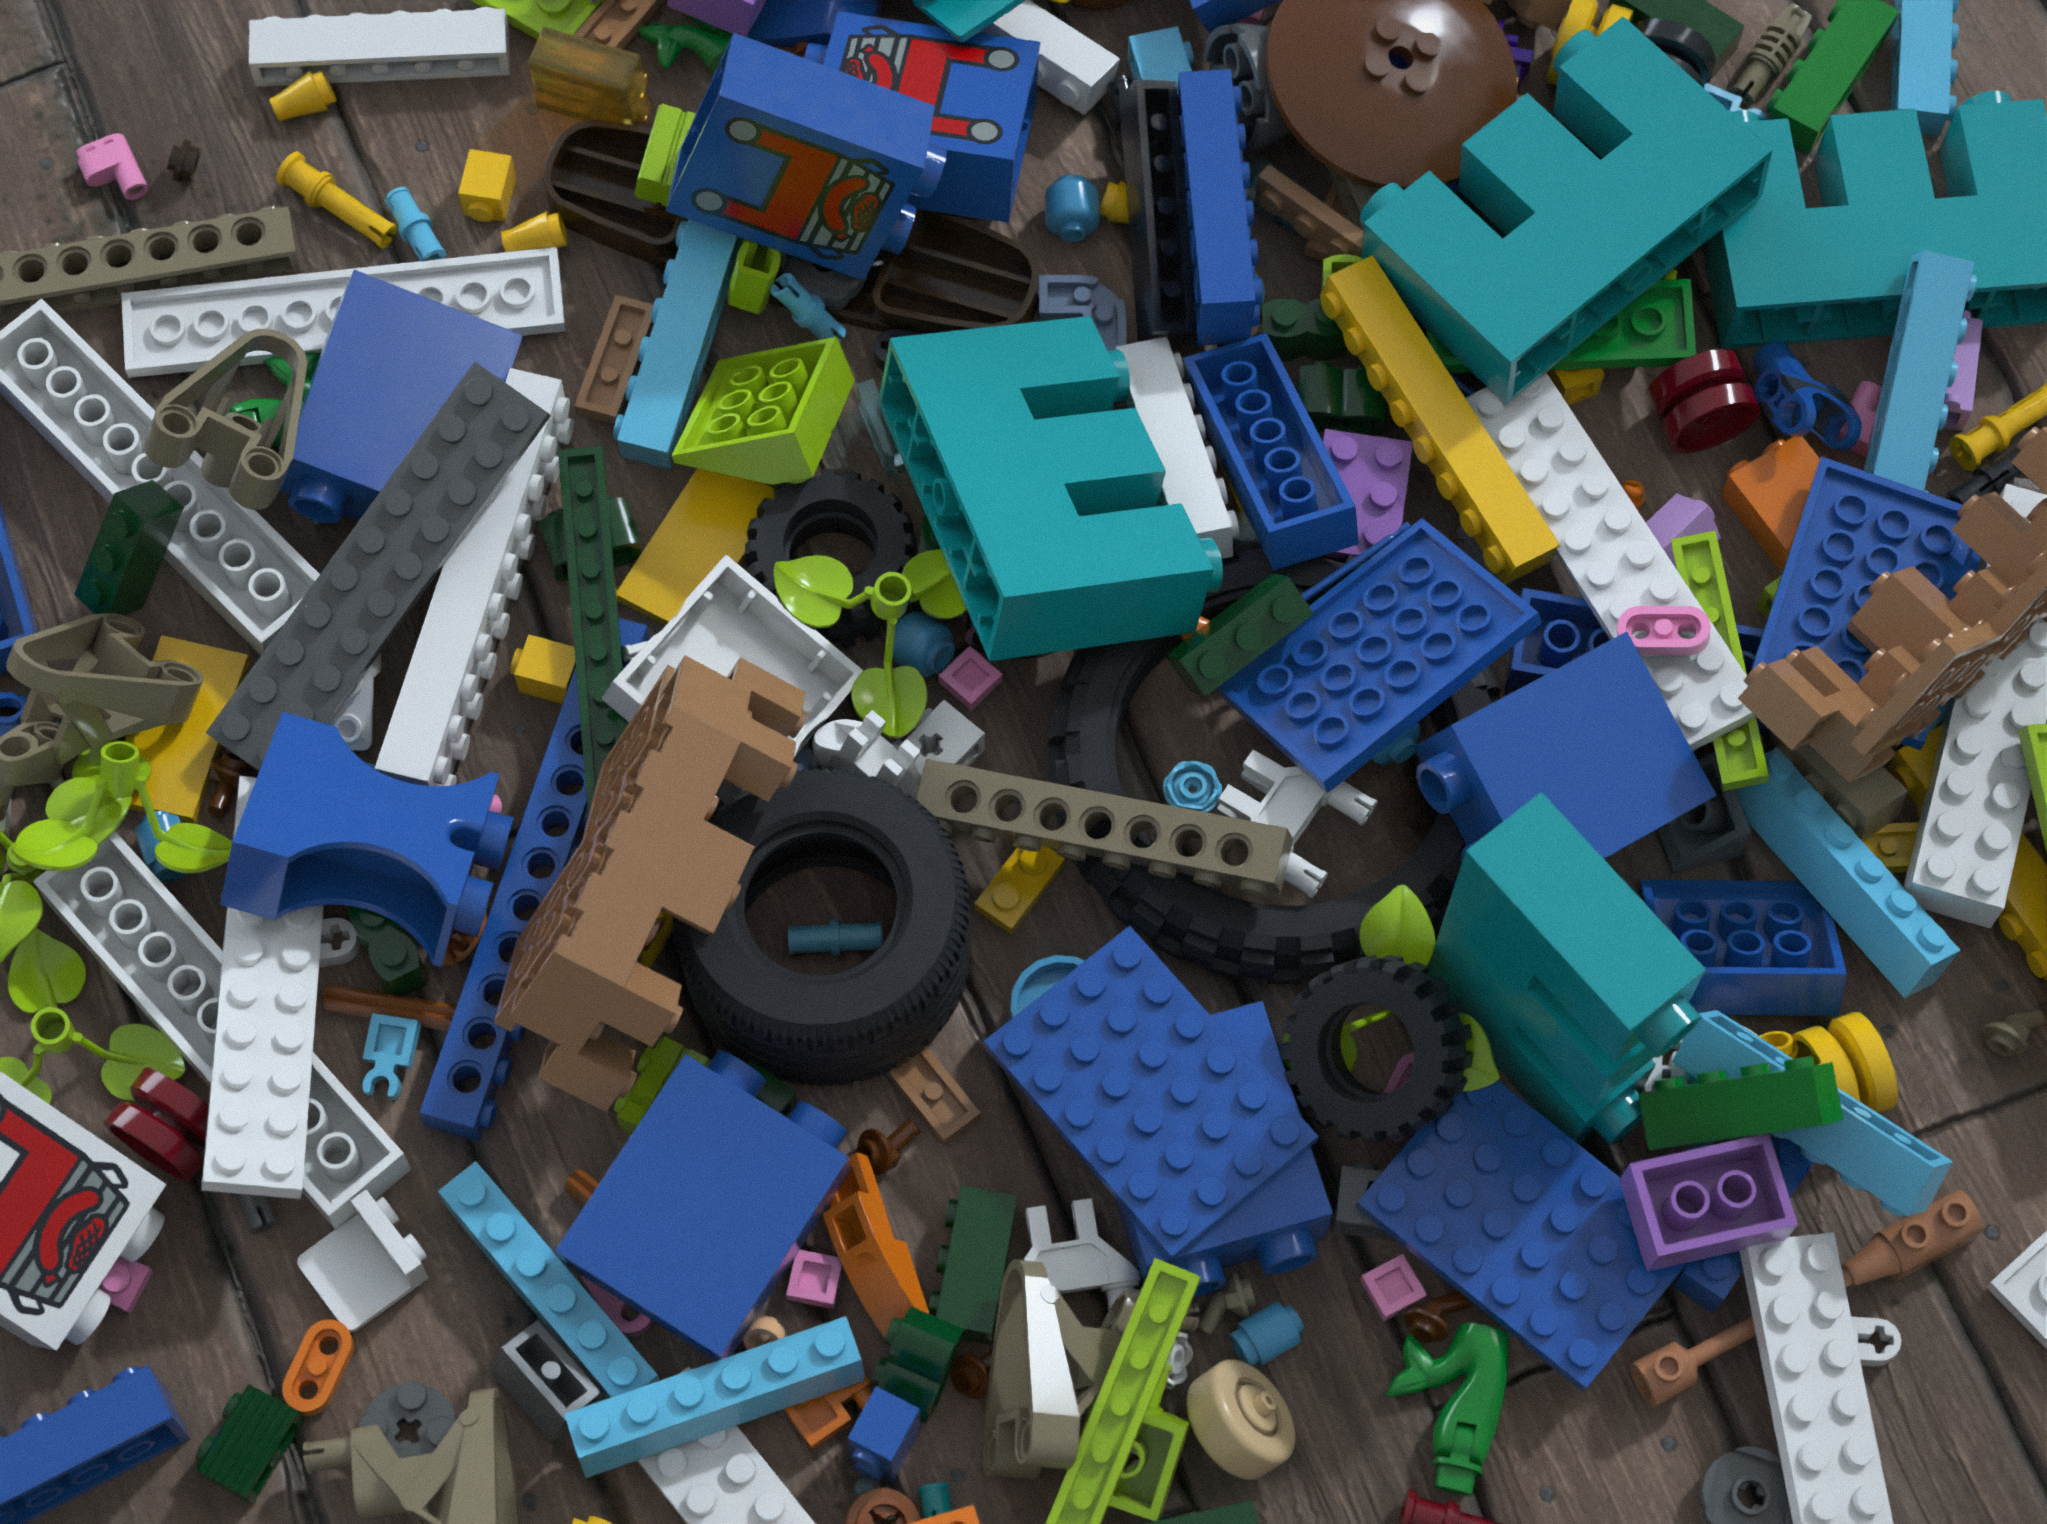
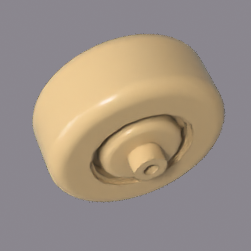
(1240, 1419)

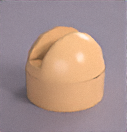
(763, 1325)

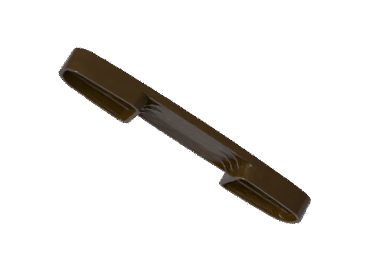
(942, 281)

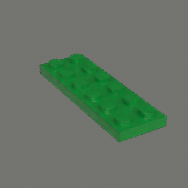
(1646, 333)

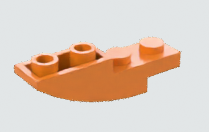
(865, 1244)

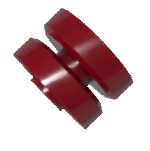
(1703, 401)
(164, 1125)

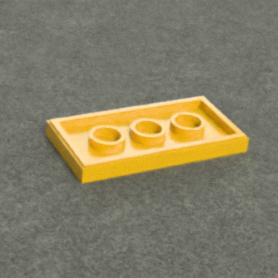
(697, 532)
(183, 751)

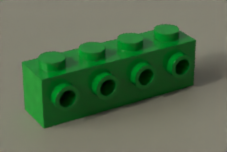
(1832, 68)
(1741, 1105)

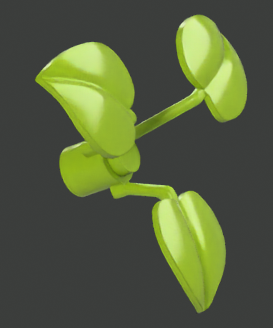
(820, 585)
(118, 771)
(19, 900)
(1403, 929)
(52, 974)

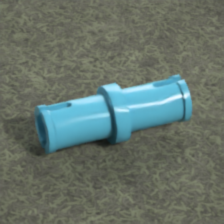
(414, 225)
(806, 309)
(835, 937)

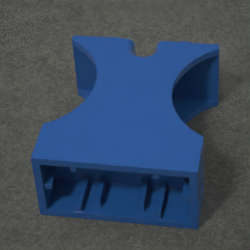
(350, 836)

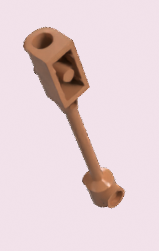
(1890, 1252)

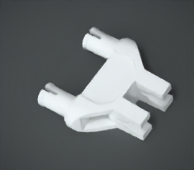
(862, 749)
(1291, 803)
(1081, 1262)

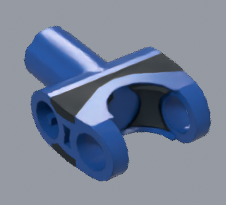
(1795, 398)

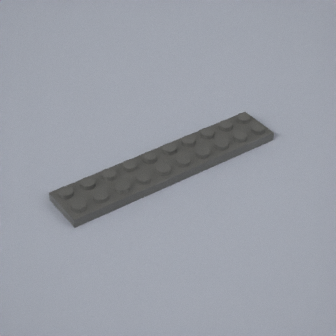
(384, 563)

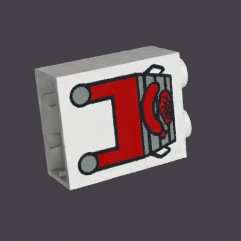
(63, 1220)

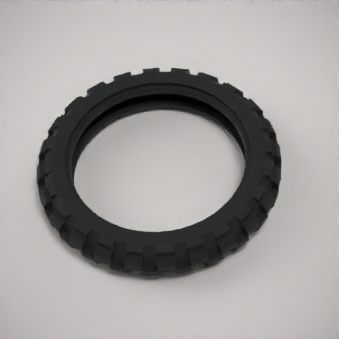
(1190, 918)

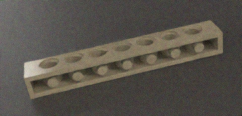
(102, 283)
(1268, 845)

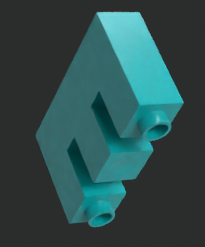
(1576, 226)
(1845, 264)
(1044, 488)
(1564, 972)

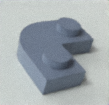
(1080, 297)

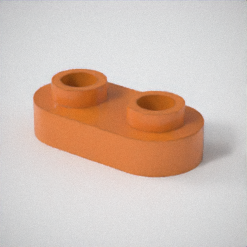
(317, 1369)

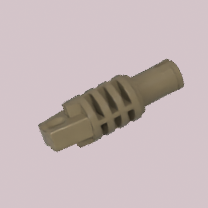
(1772, 52)

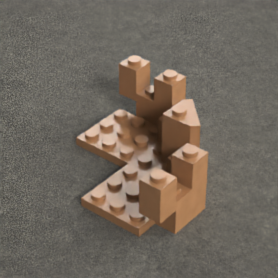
(1918, 639)
(644, 855)

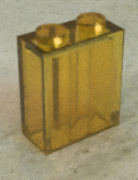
(588, 79)

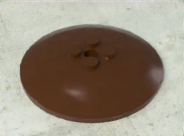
(1383, 121)

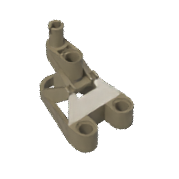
(235, 444)
(101, 698)
(1045, 1372)
(459, 1483)

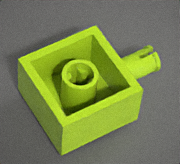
(1158, 1445)

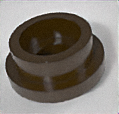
(183, 161)

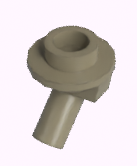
(2010, 1035)
(1235, 1296)

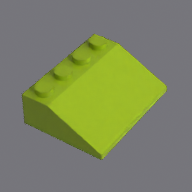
(768, 413)

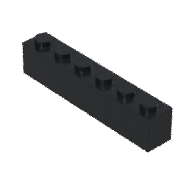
(1157, 211)

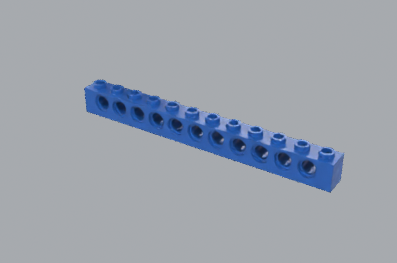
(471, 1112)

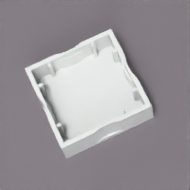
(732, 619)

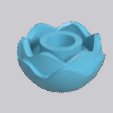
(1195, 775)

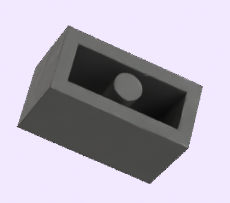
(543, 1379)

